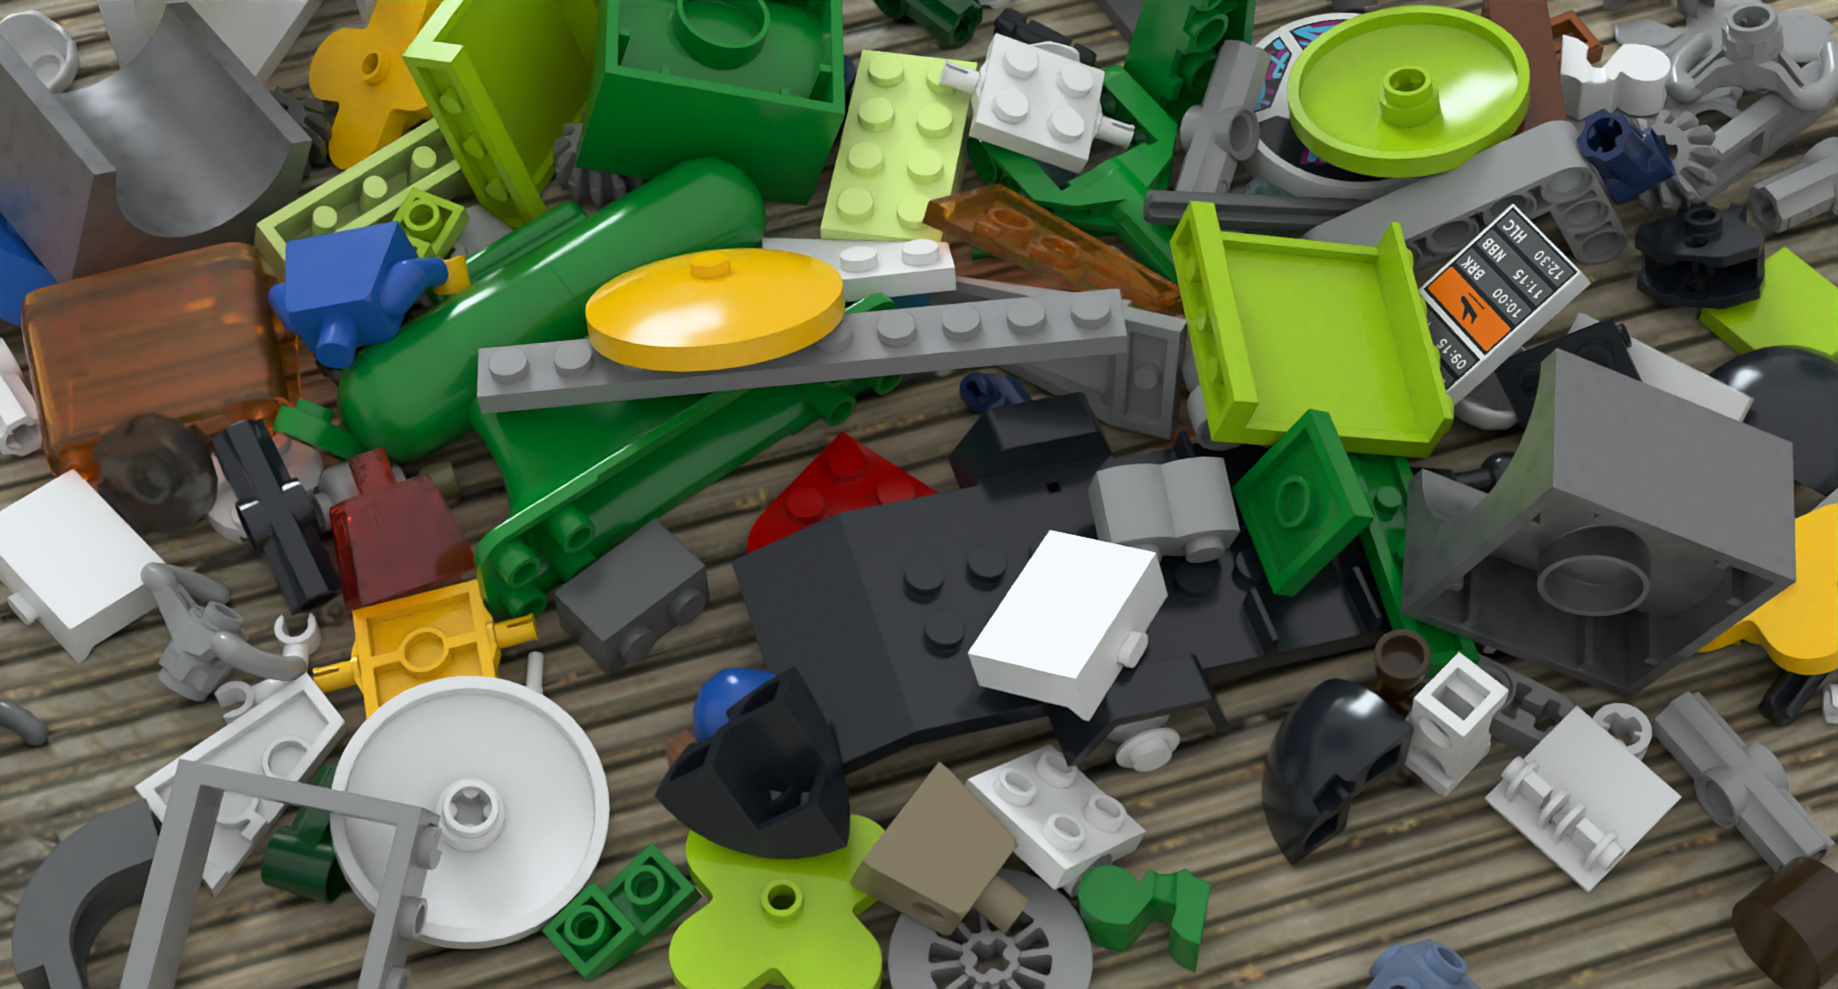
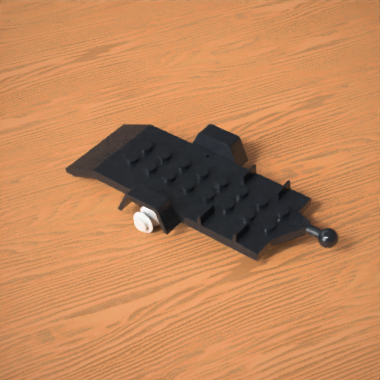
(897, 593)

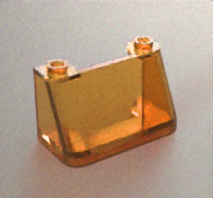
(159, 338)

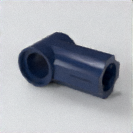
(1624, 155)

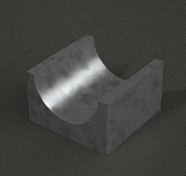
(148, 161)
(1612, 534)

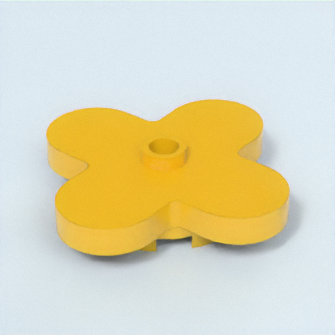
(370, 81)
(1801, 621)

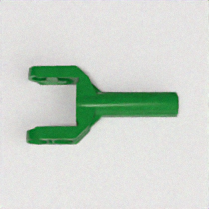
(1113, 193)

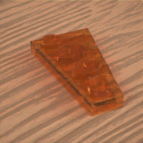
(1048, 246)

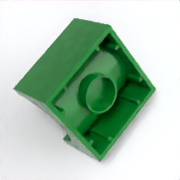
(717, 81)

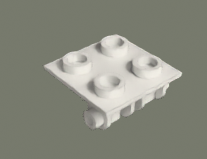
(1582, 798)

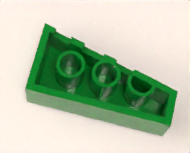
(1179, 45)

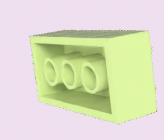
(897, 150)

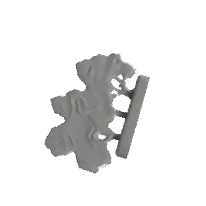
(1762, 126)

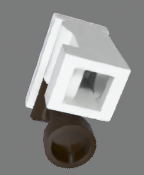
(1447, 714)

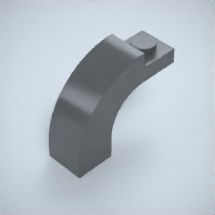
(78, 892)

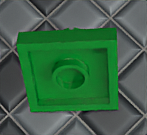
(1302, 503)

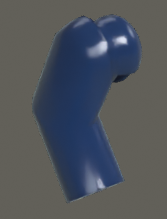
(989, 390)

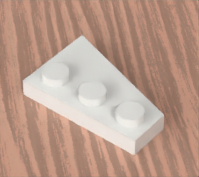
(880, 266)
(278, 739)

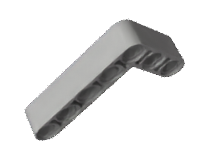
(1449, 209)

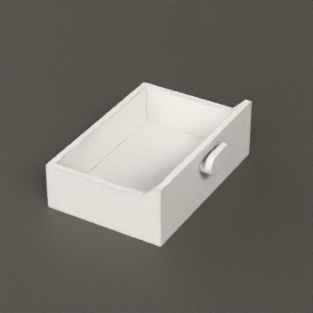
(73, 564)
(1071, 622)

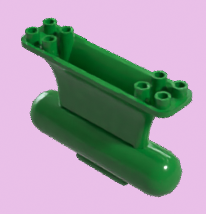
(586, 470)

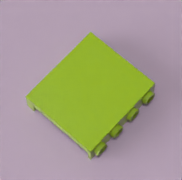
(503, 87)
(1307, 329)

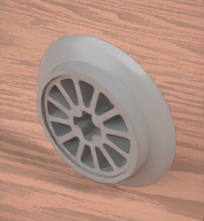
(1047, 919)

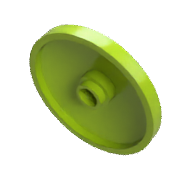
(1408, 91)

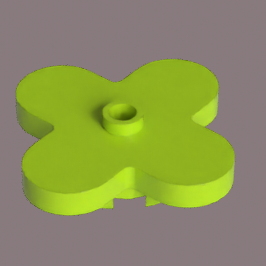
(749, 938)

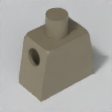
(943, 859)

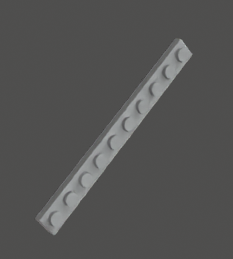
(857, 348)

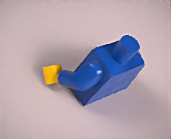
(356, 288)

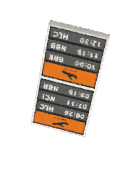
(1496, 298)

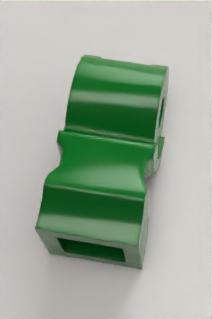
(1120, 909)

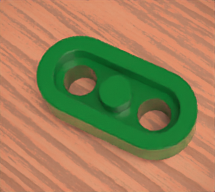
(312, 427)

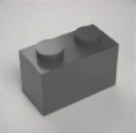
(633, 597)

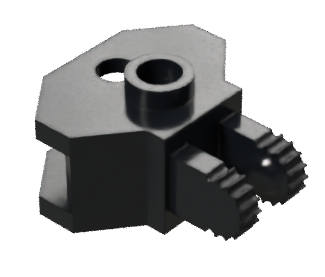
(1702, 258)

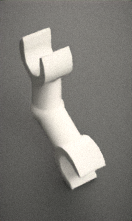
(253, 695)

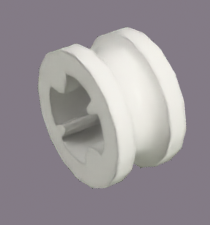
(1626, 719)

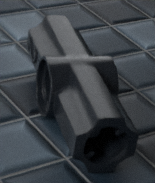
(276, 516)

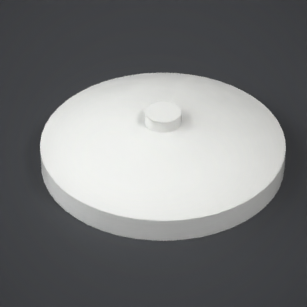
(513, 797)

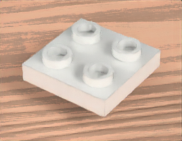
(1056, 817)

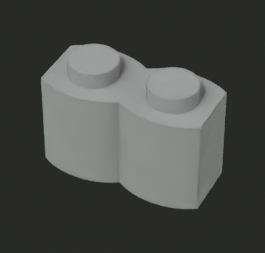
(1166, 508)

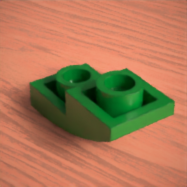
(624, 915)

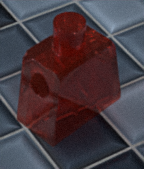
(393, 534)

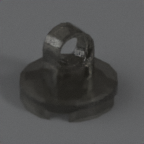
(157, 473)

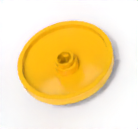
(715, 309)

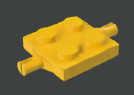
(423, 641)

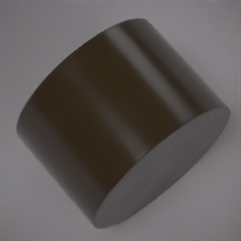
(1792, 924)

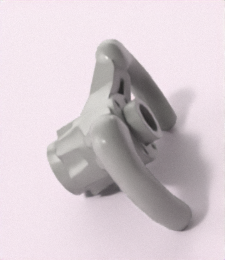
(1751, 59)
(206, 639)

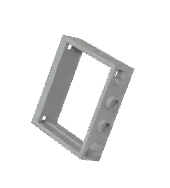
(185, 848)

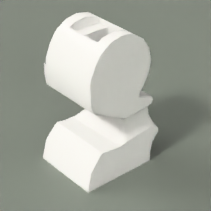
(1628, 81)

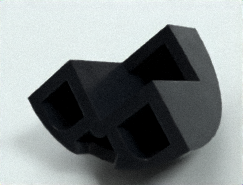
(1794, 401)
(1324, 756)
(765, 777)

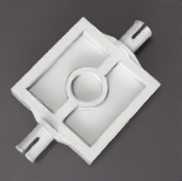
(1036, 103)

